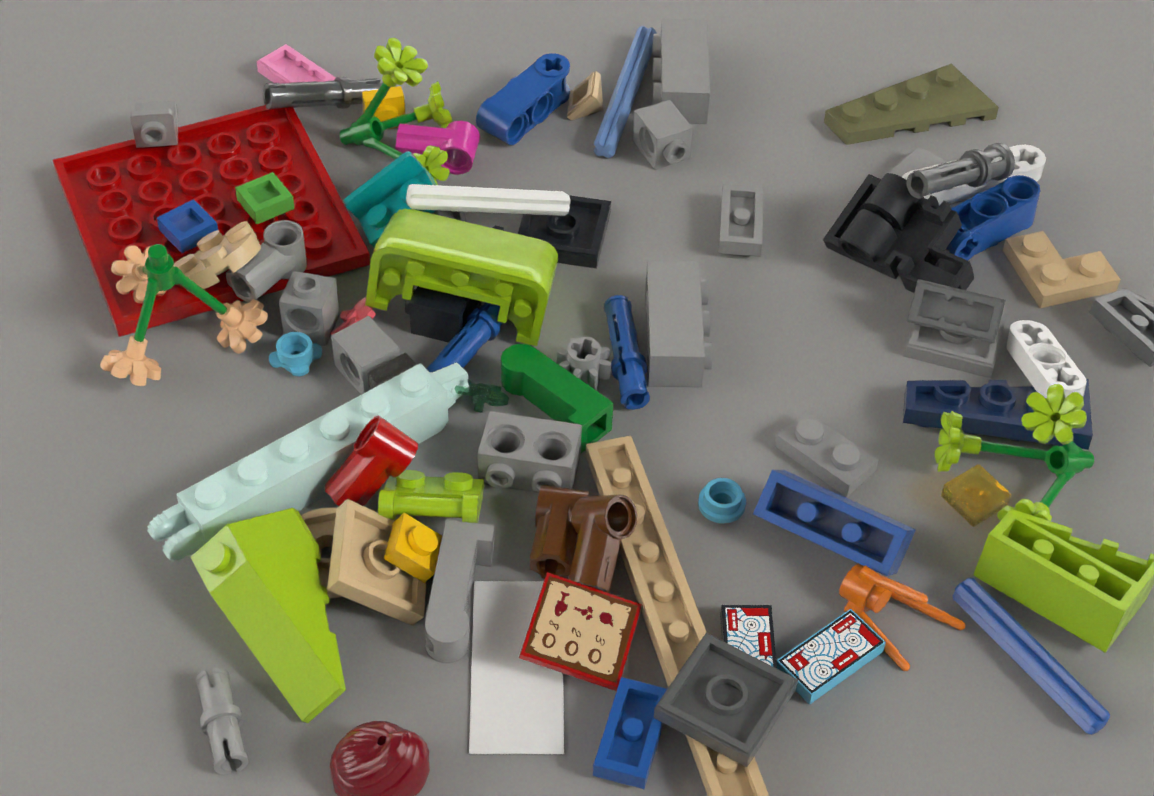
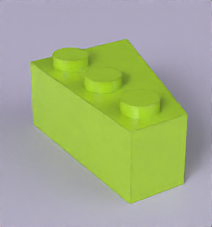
(1066, 578)

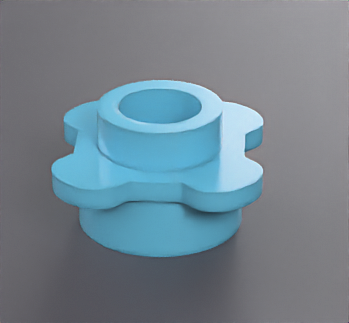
(295, 353)

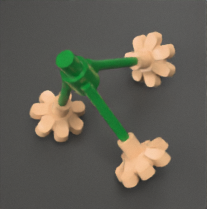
(153, 275)

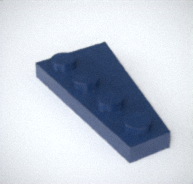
(985, 410)

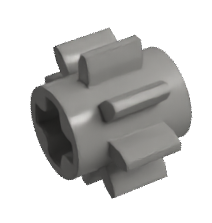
(586, 360)

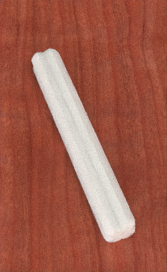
(487, 200)

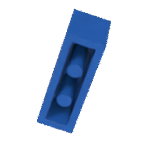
(834, 522)

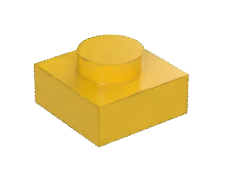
(391, 106)
(413, 547)

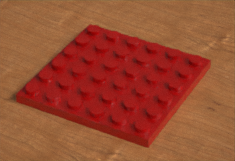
(124, 189)

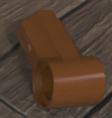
(600, 526)
(555, 535)

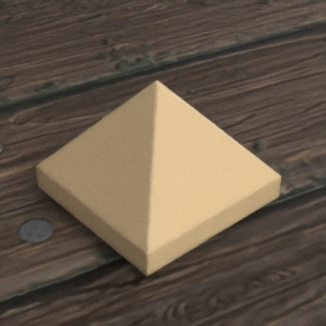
(586, 97)

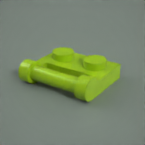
(421, 495)

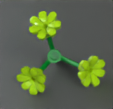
(401, 67)
(1050, 419)

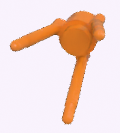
(871, 591)

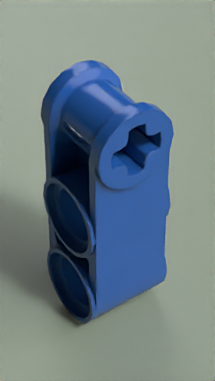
(526, 99)
(995, 215)

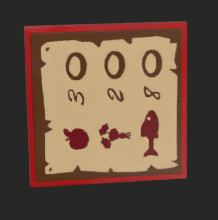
(581, 631)

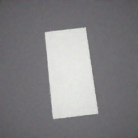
(512, 701)

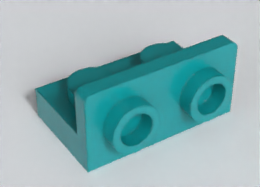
(386, 194)

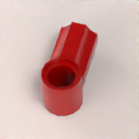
(377, 455)

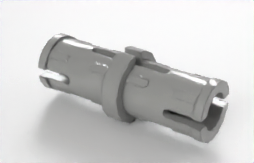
(221, 721)

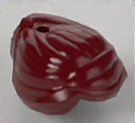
(379, 761)

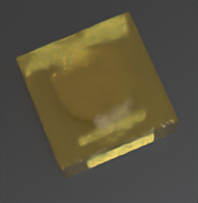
(975, 495)

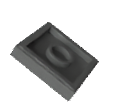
(725, 699)

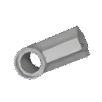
(277, 259)

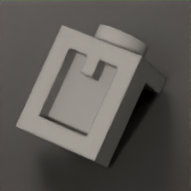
(155, 124)

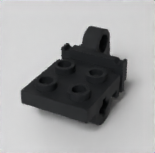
(900, 234)

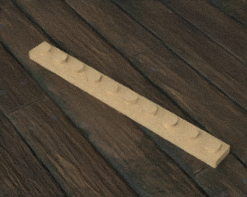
(665, 598)

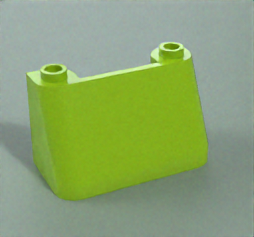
(464, 262)

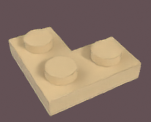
(1058, 279)

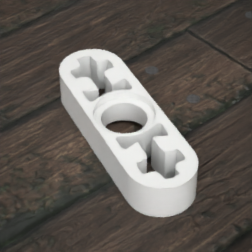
(1043, 358)

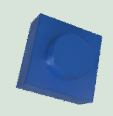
(186, 225)

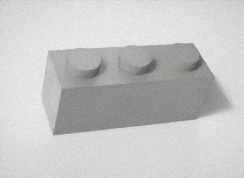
(683, 67)
(676, 324)

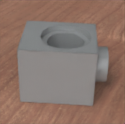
(662, 134)
(310, 306)
(362, 349)

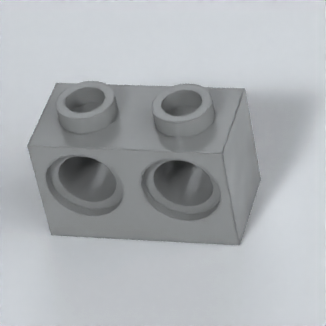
(528, 452)

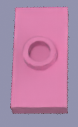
(289, 66)

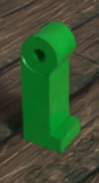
(556, 391)

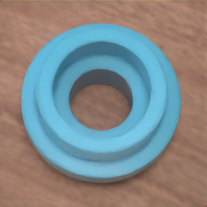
(722, 491)

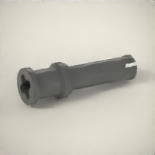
(972, 169)

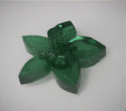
(483, 394)

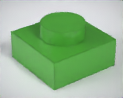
(264, 198)

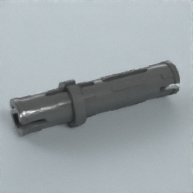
(339, 92)

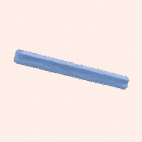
(624, 93)

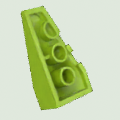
(273, 596)

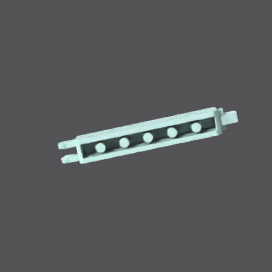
(300, 464)

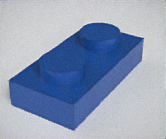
(630, 734)

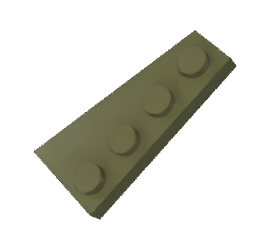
(911, 106)

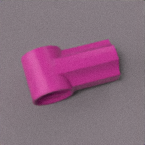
(457, 139)

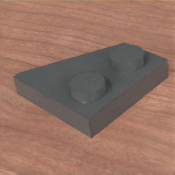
(1129, 319)

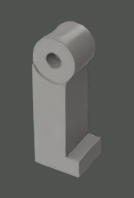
(446, 617)

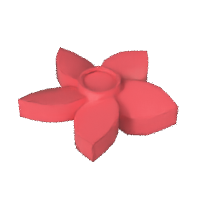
(354, 315)

